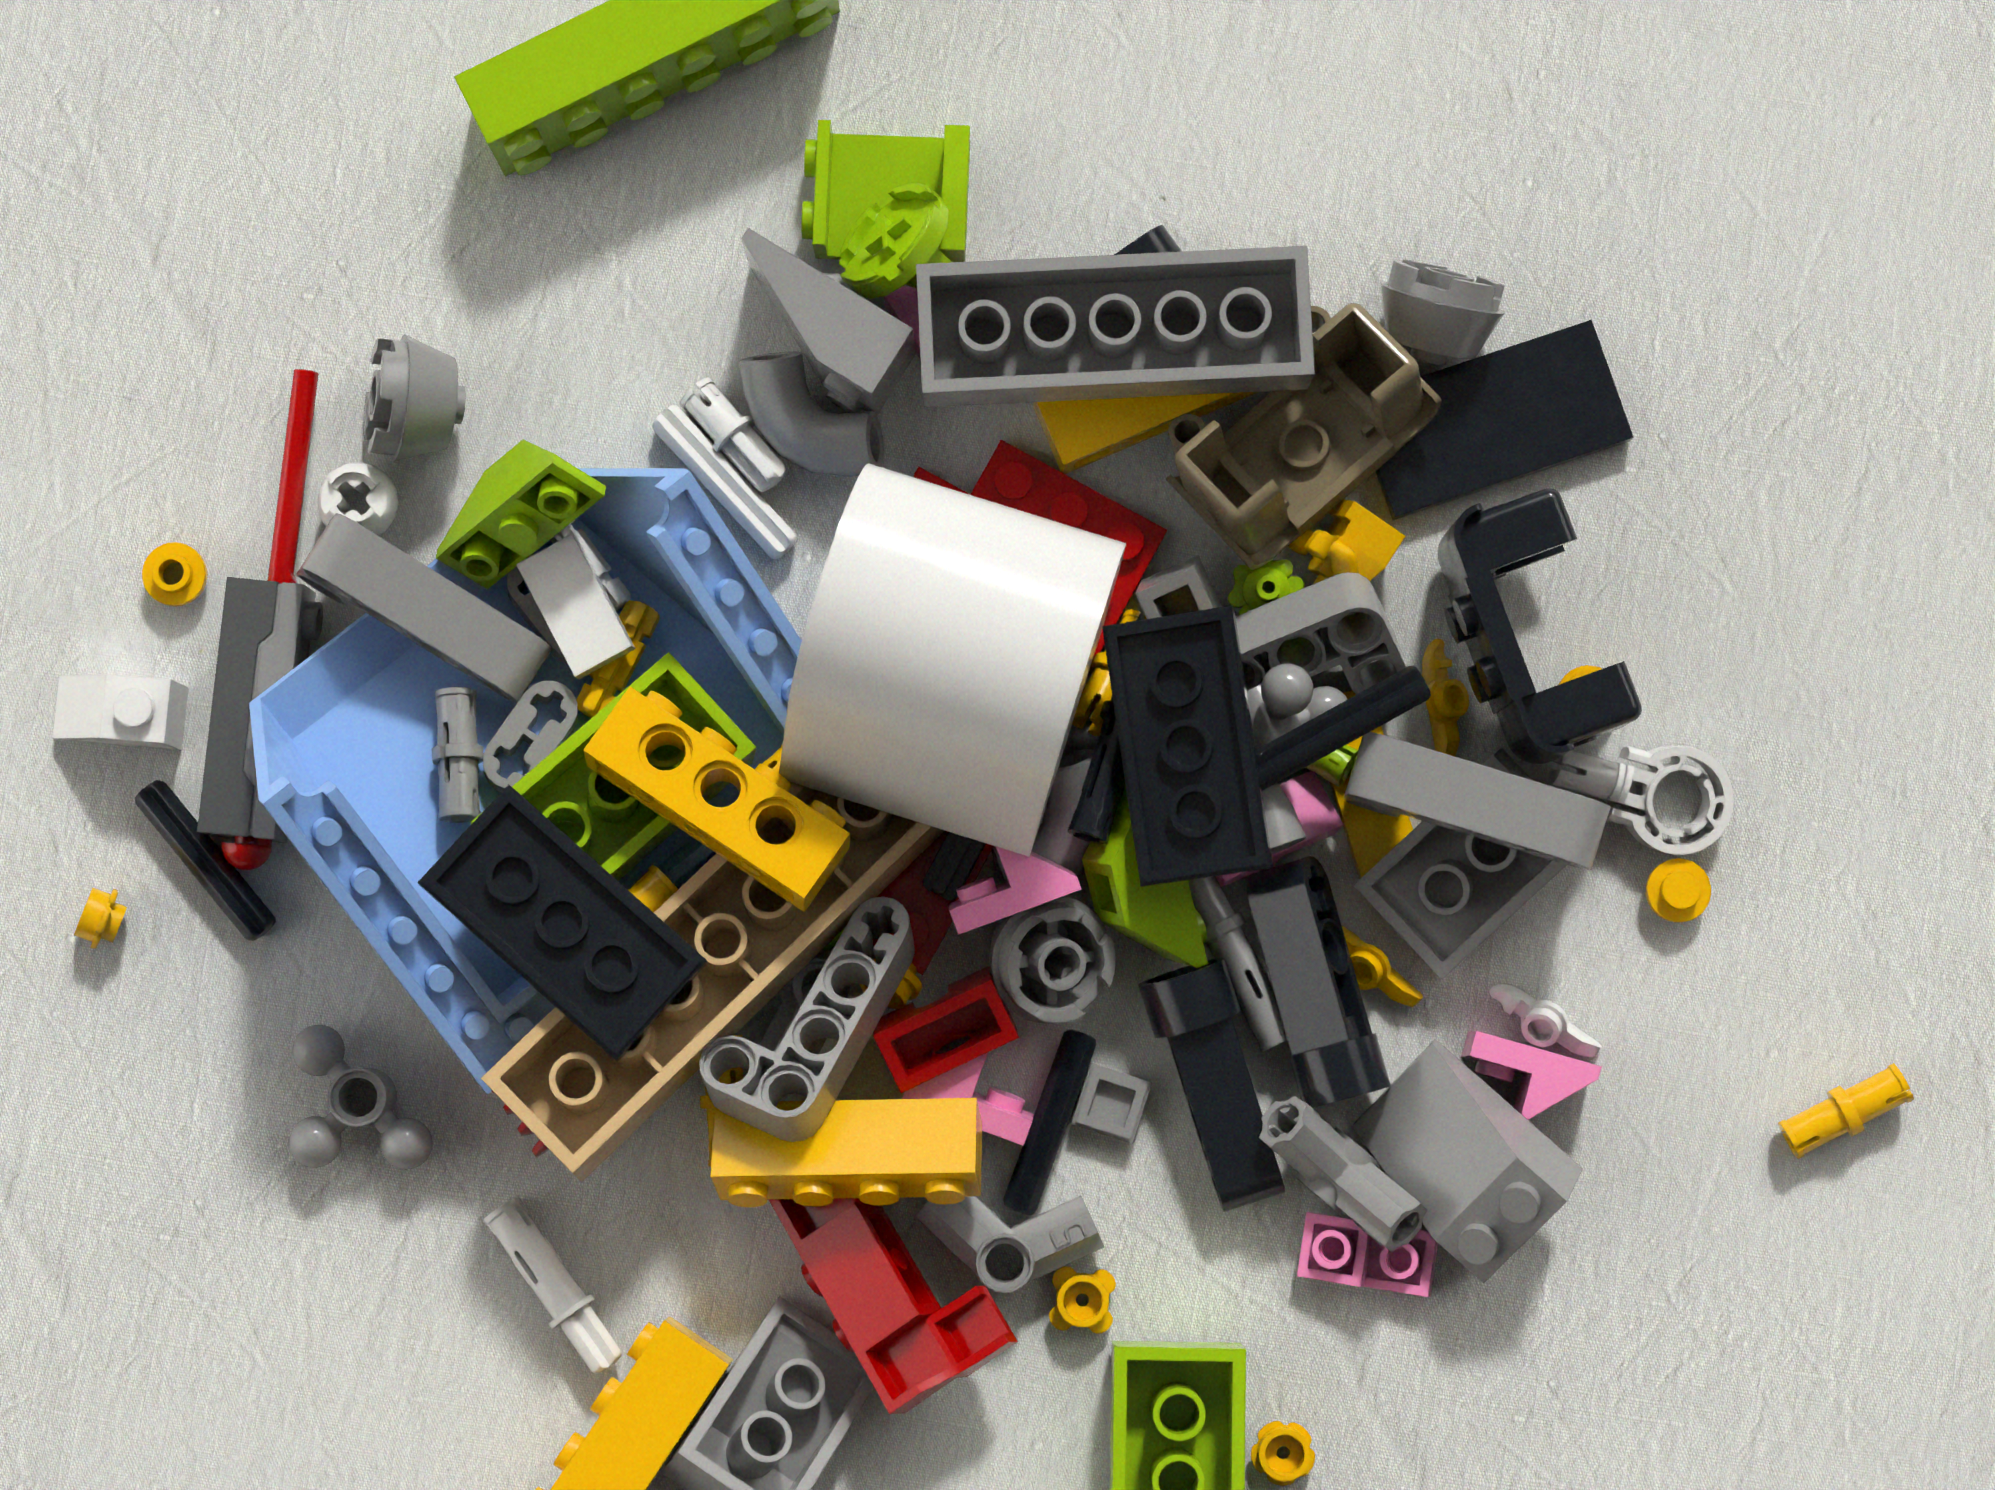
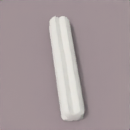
(724, 482)

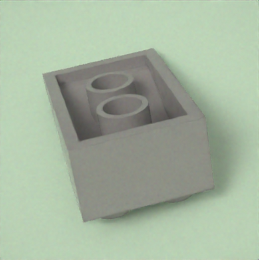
(845, 338)
(1453, 888)
(1466, 1160)
(774, 1410)

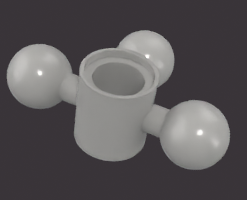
(1286, 702)
(318, 1140)

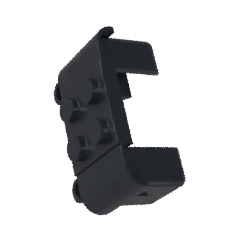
(1472, 556)

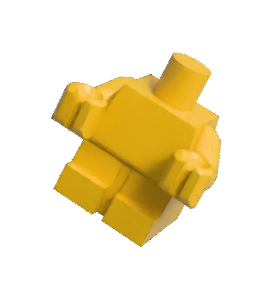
(1352, 544)

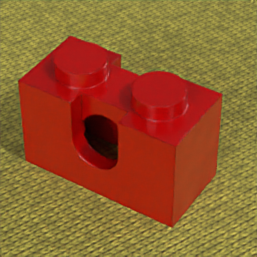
(914, 1035)

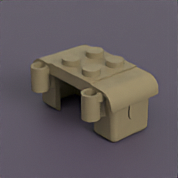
(1304, 446)

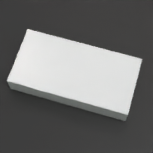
(575, 606)

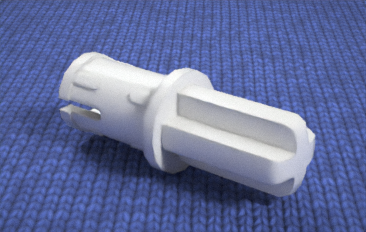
(734, 435)

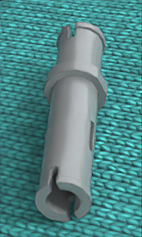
(1246, 973)

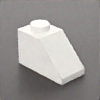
(121, 710)

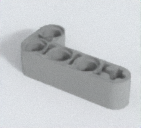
(424, 607)
(1322, 633)
(1476, 800)
(821, 1016)

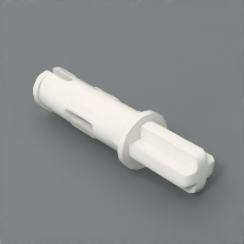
(553, 1284)

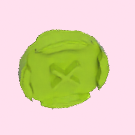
(891, 240)

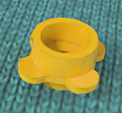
(1069, 1286)

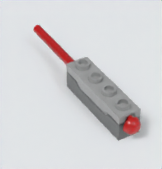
(260, 641)

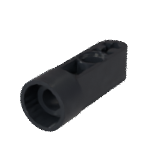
(1315, 984)
(1196, 1015)

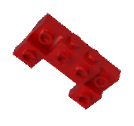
(886, 1305)

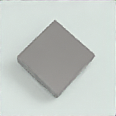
(1111, 1103)

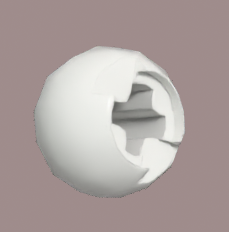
(362, 478)

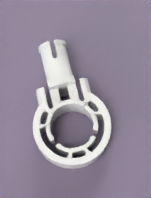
(1613, 781)

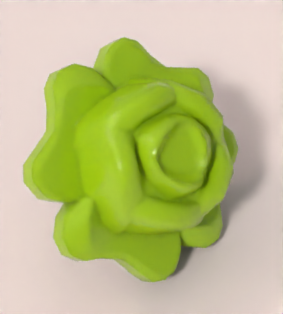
(1263, 584)

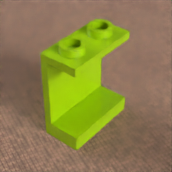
(863, 169)

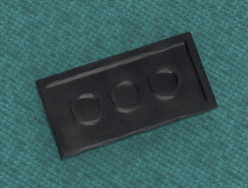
(1508, 420)
(1187, 746)
(562, 923)

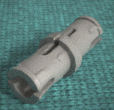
(457, 754)

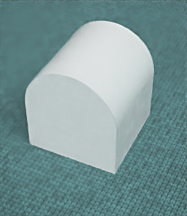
(946, 657)

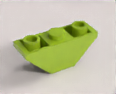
(515, 512)
(1154, 915)

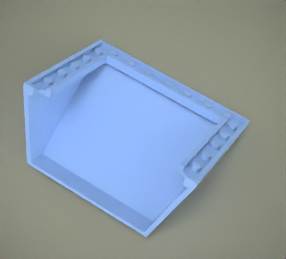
(356, 723)

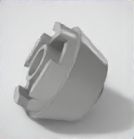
(1439, 310)
(411, 399)
(1052, 960)

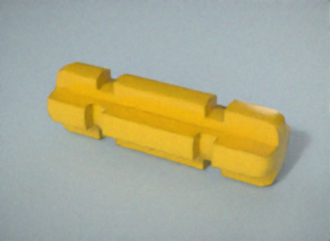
(638, 621)

